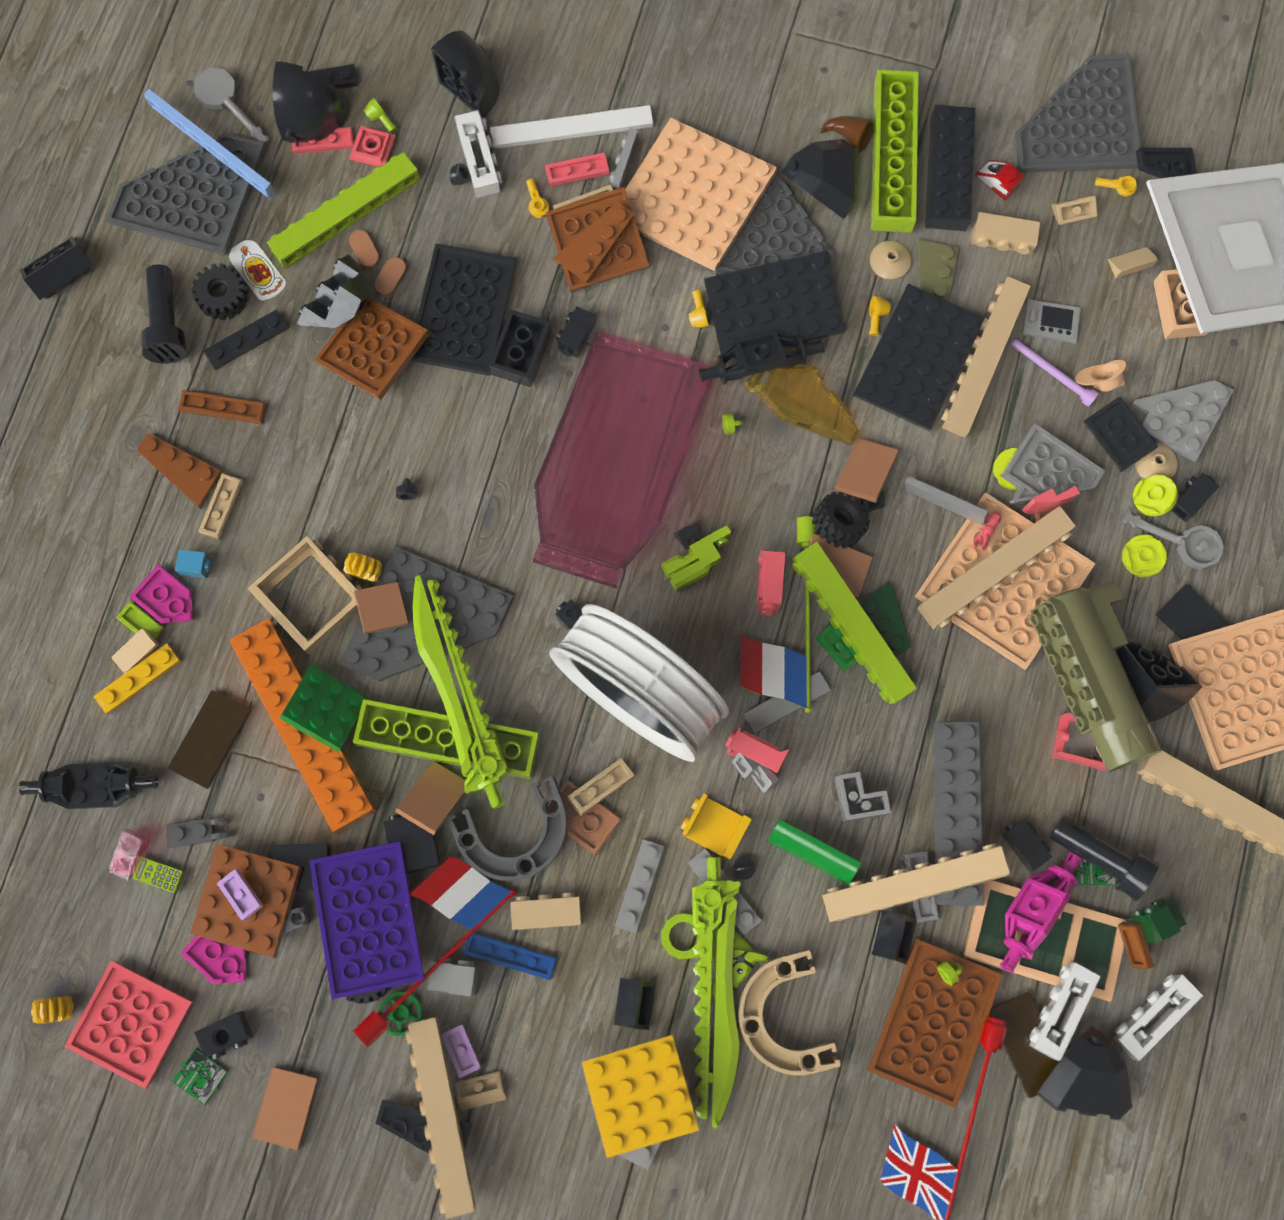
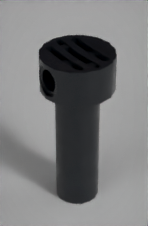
(162, 340)
(1132, 873)

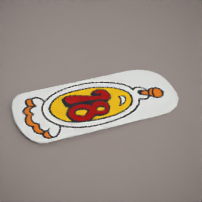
(257, 270)

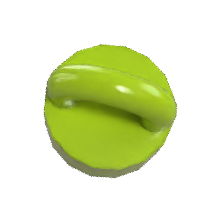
(729, 423)
(948, 974)

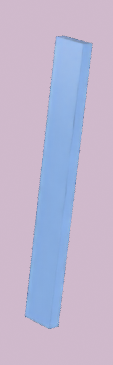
(209, 144)

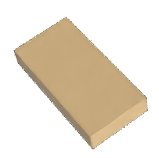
(135, 650)

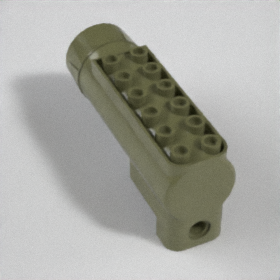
(1081, 646)

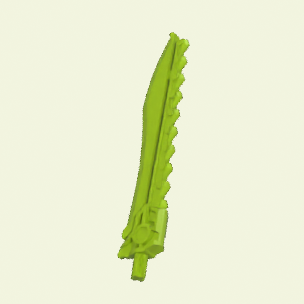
(487, 756)
(707, 915)

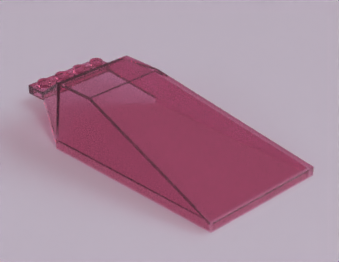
(615, 457)

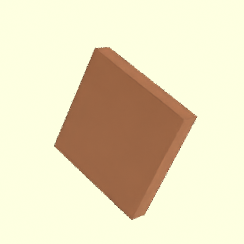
(381, 608)

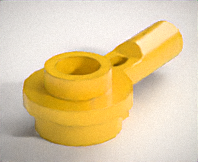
(1125, 185)
(538, 206)

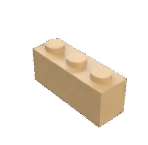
(1005, 233)
(546, 912)

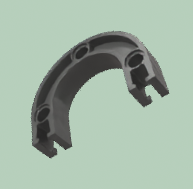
(510, 868)

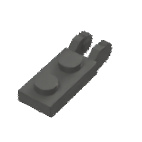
(195, 832)

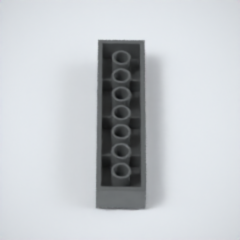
(958, 801)

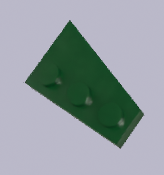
(885, 615)

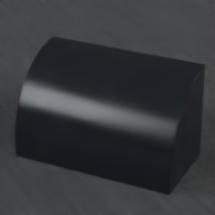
(894, 936)
(634, 1004)

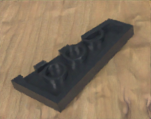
(409, 1124)

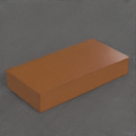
(1136, 945)

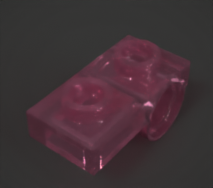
(127, 852)

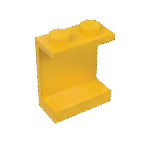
(715, 827)

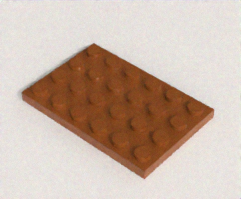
(934, 1025)

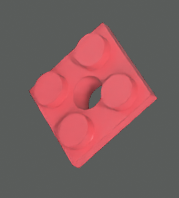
(376, 156)

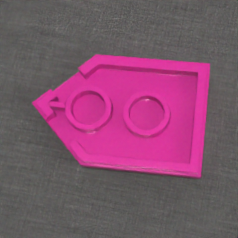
(164, 597)
(216, 960)

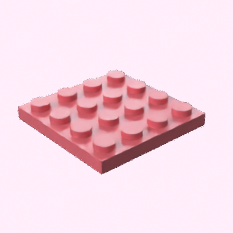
(129, 1024)

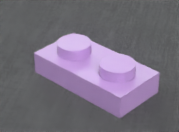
(240, 894)
(461, 1051)

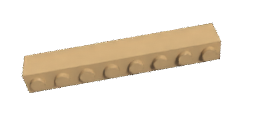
(985, 357)
(996, 567)
(1215, 800)
(916, 884)
(441, 1117)

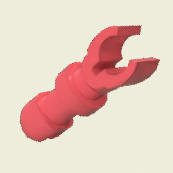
(987, 531)

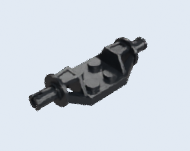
(760, 354)
(89, 785)

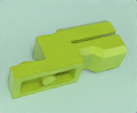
(697, 564)

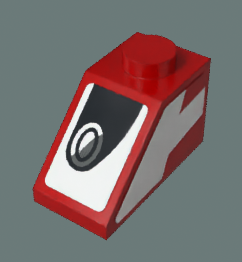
(1000, 178)

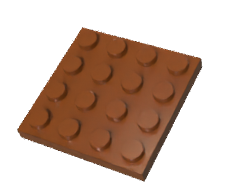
(571, 220)
(372, 348)
(272, 883)

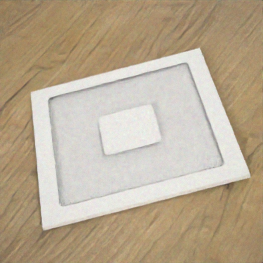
(1227, 243)

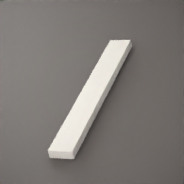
(571, 127)

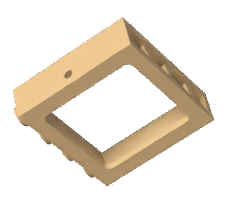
(284, 568)

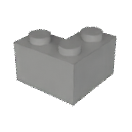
(856, 804)
(454, 978)

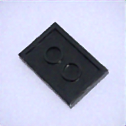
(1120, 434)

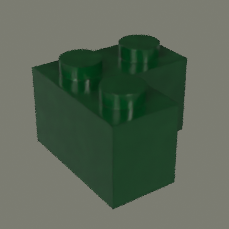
(1159, 920)

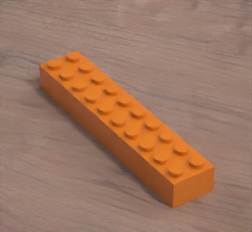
(323, 769)

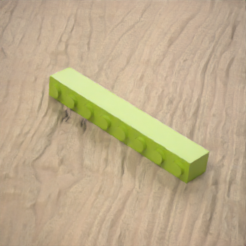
(343, 210)
(853, 623)

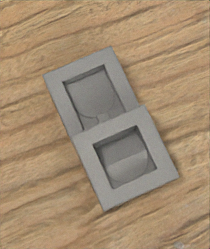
(762, 775)

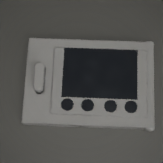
(1051, 321)

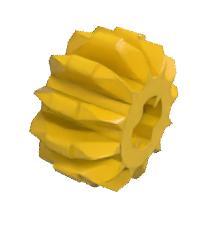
(363, 567)
(52, 1009)

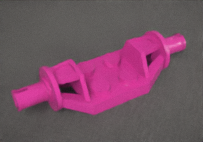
(1037, 910)

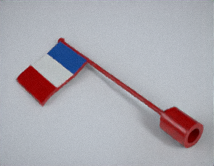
(460, 896)

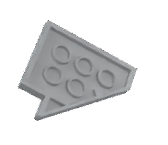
(1184, 416)
(1048, 463)

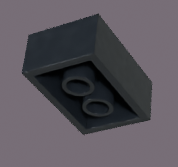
(520, 348)

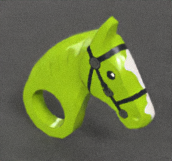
(743, 955)

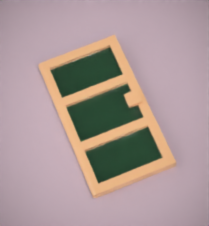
(1076, 937)

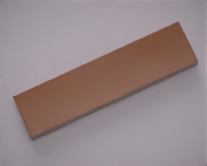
(222, 407)

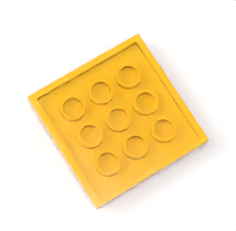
(639, 1096)

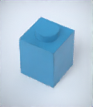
(193, 564)

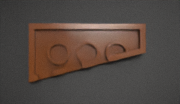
(592, 246)
(183, 470)

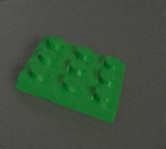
(323, 708)

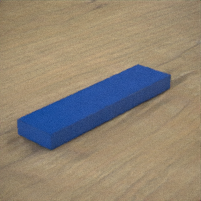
(510, 956)

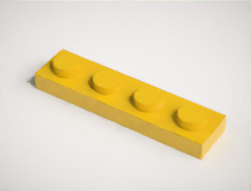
(137, 679)

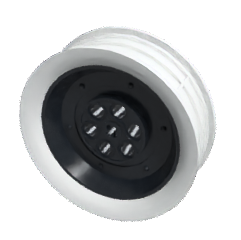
(639, 681)

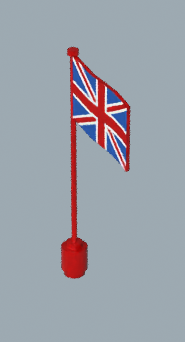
(922, 1173)

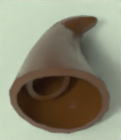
(855, 129)

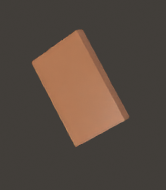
(867, 470)
(848, 562)
(432, 798)
(592, 827)
(285, 1108)

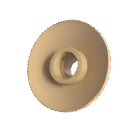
(890, 268)
(1148, 466)

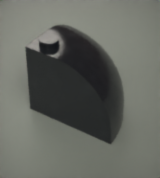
(466, 71)
(306, 104)
(1156, 681)

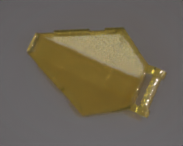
(803, 401)

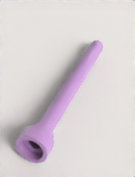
(1087, 395)

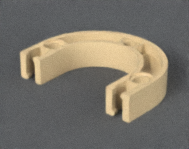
(759, 1042)

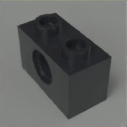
(210, 1040)

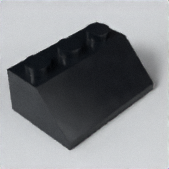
(56, 269)

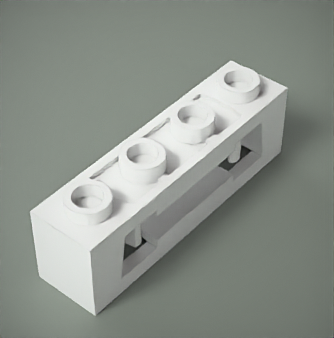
(470, 124)
(1084, 984)
(1176, 991)

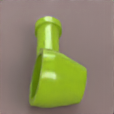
(375, 112)

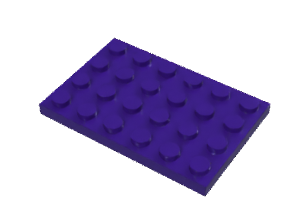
(366, 920)

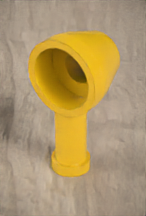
(877, 308)
(699, 316)

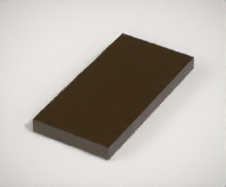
(209, 739)
(1029, 1064)

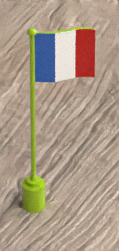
(776, 669)

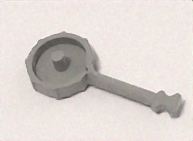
(217, 91)
(1197, 547)

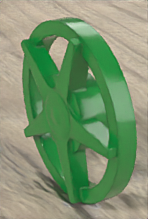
(402, 1012)

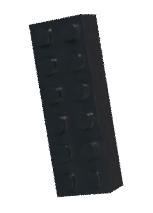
(950, 168)

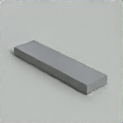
(946, 500)
(776, 708)

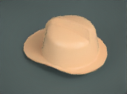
(1103, 376)

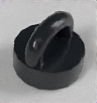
(459, 174)
(406, 490)
(744, 868)

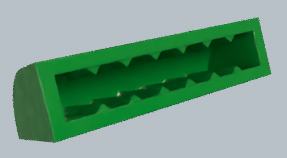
(813, 852)

